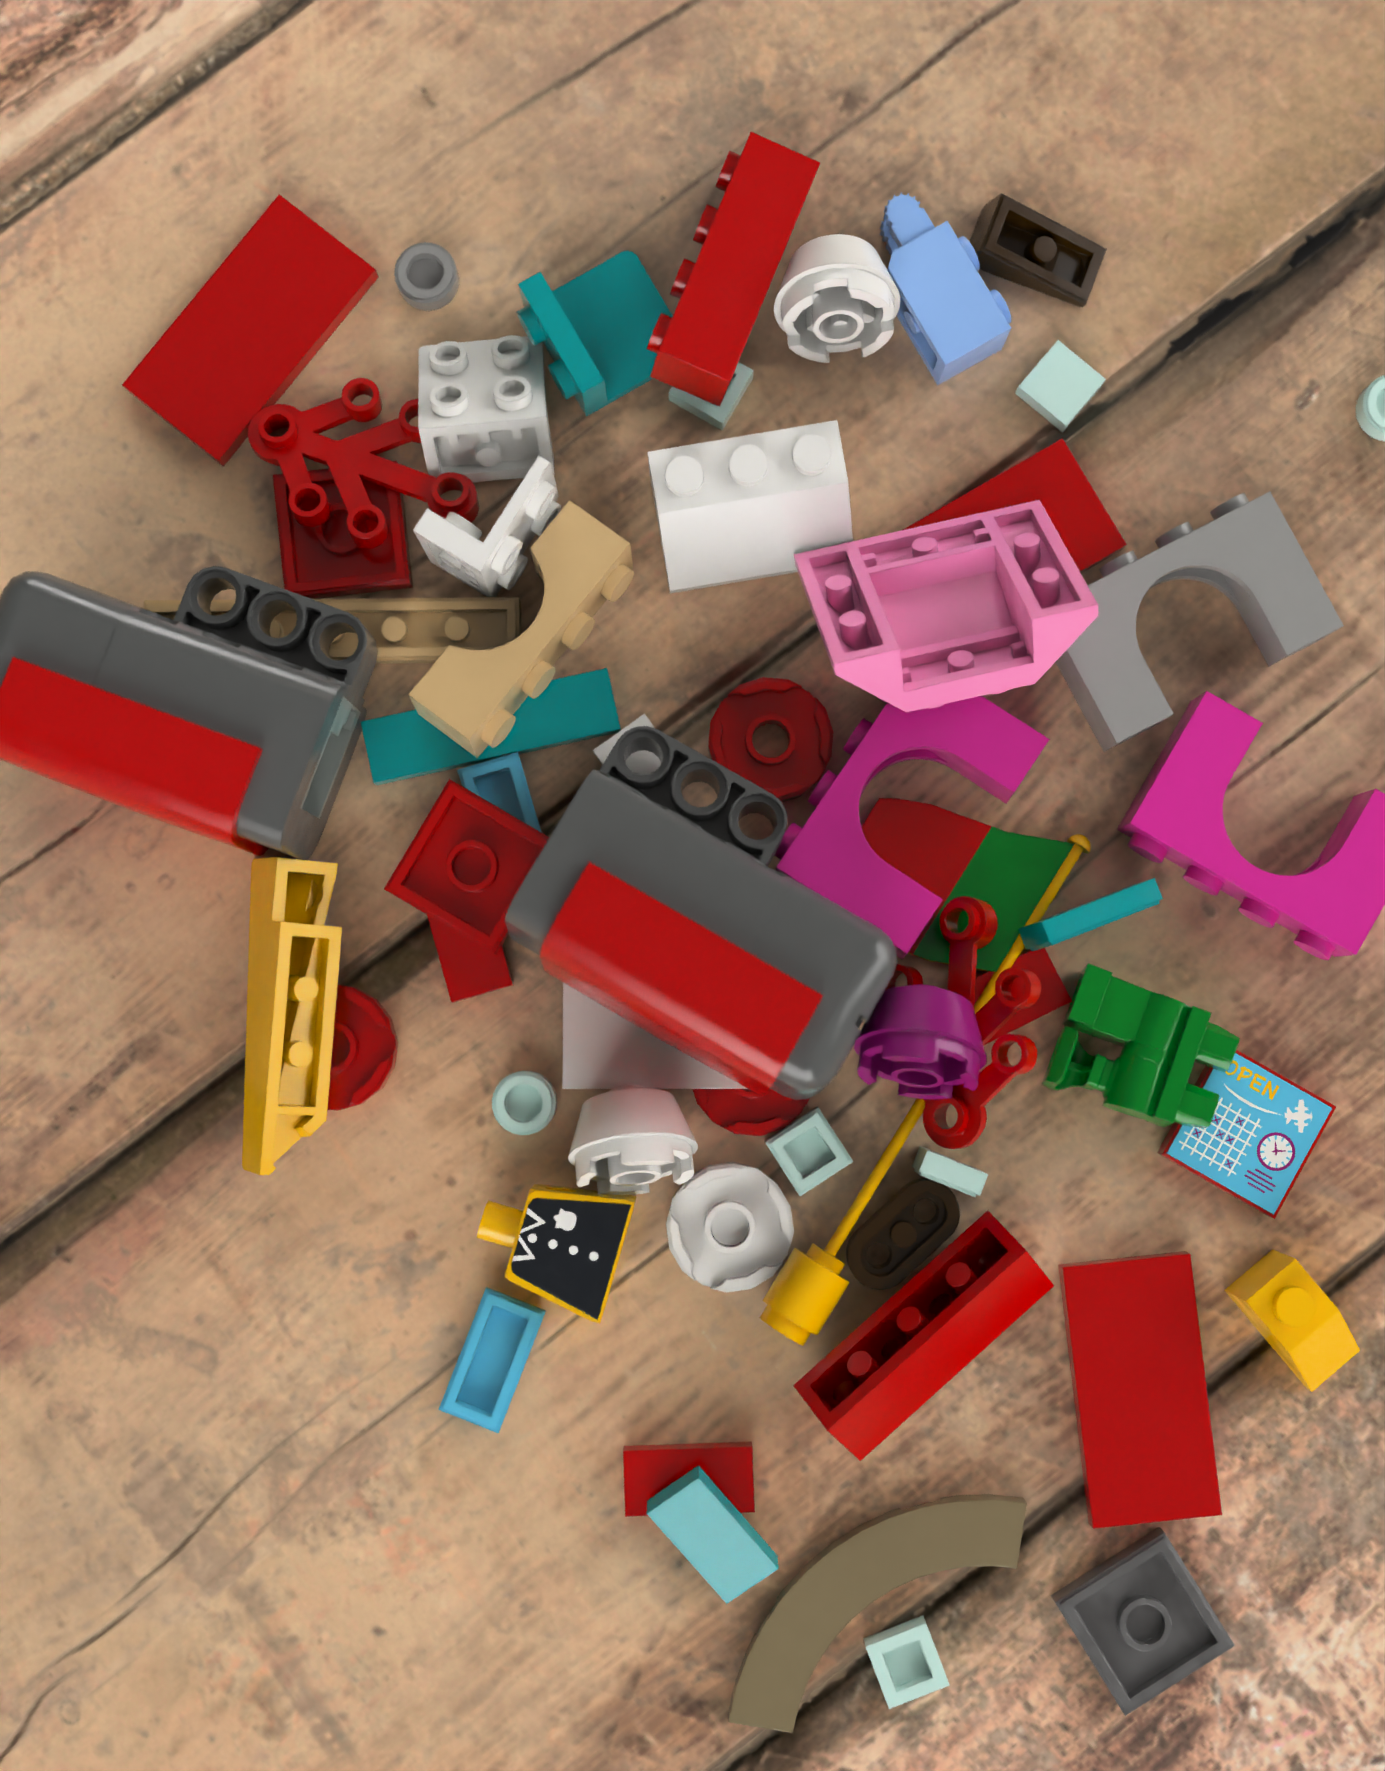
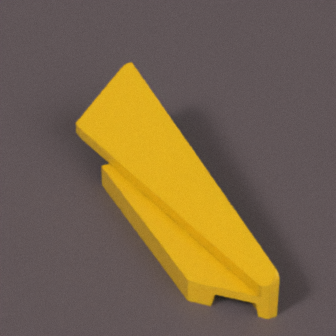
(288, 1006)

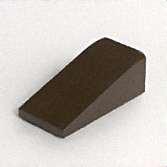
(1035, 251)

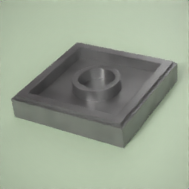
(1142, 1620)

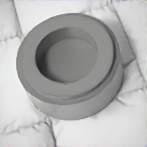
(426, 276)

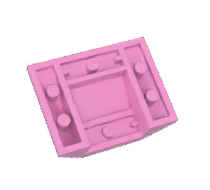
(948, 606)

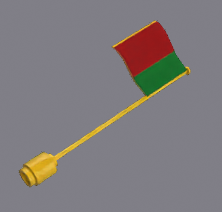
(952, 860)

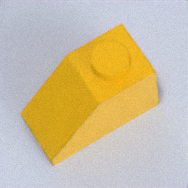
(1294, 1317)

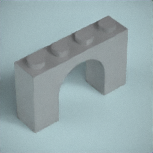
(1243, 554)

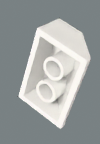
(749, 504)

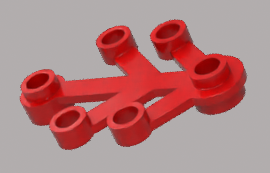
(352, 460)
(990, 1018)

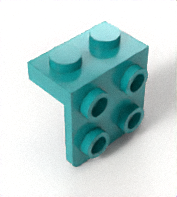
(595, 329)

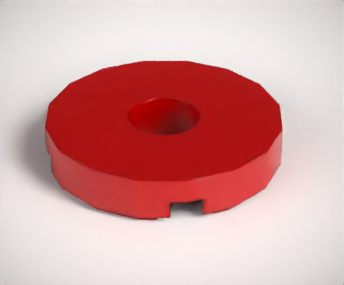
(781, 704)

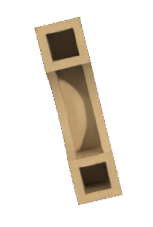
(478, 691)

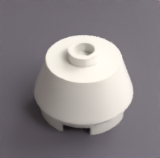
(836, 298)
(631, 1141)

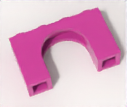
(1182, 820)
(831, 847)

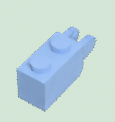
(941, 293)

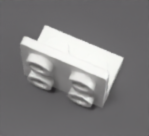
(483, 408)
(499, 560)

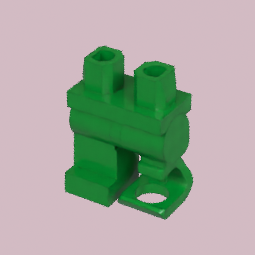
(1157, 1056)

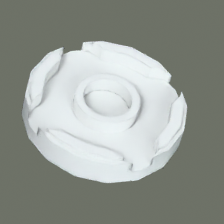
(729, 1227)

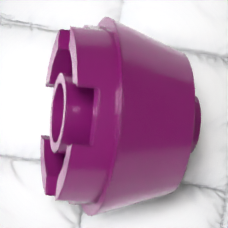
(921, 1041)

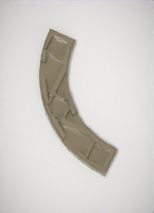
(853, 1575)

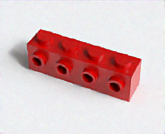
(734, 268)
(923, 1336)

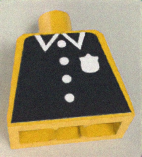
(562, 1244)

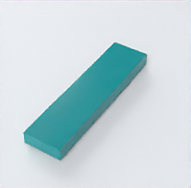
(564, 713)

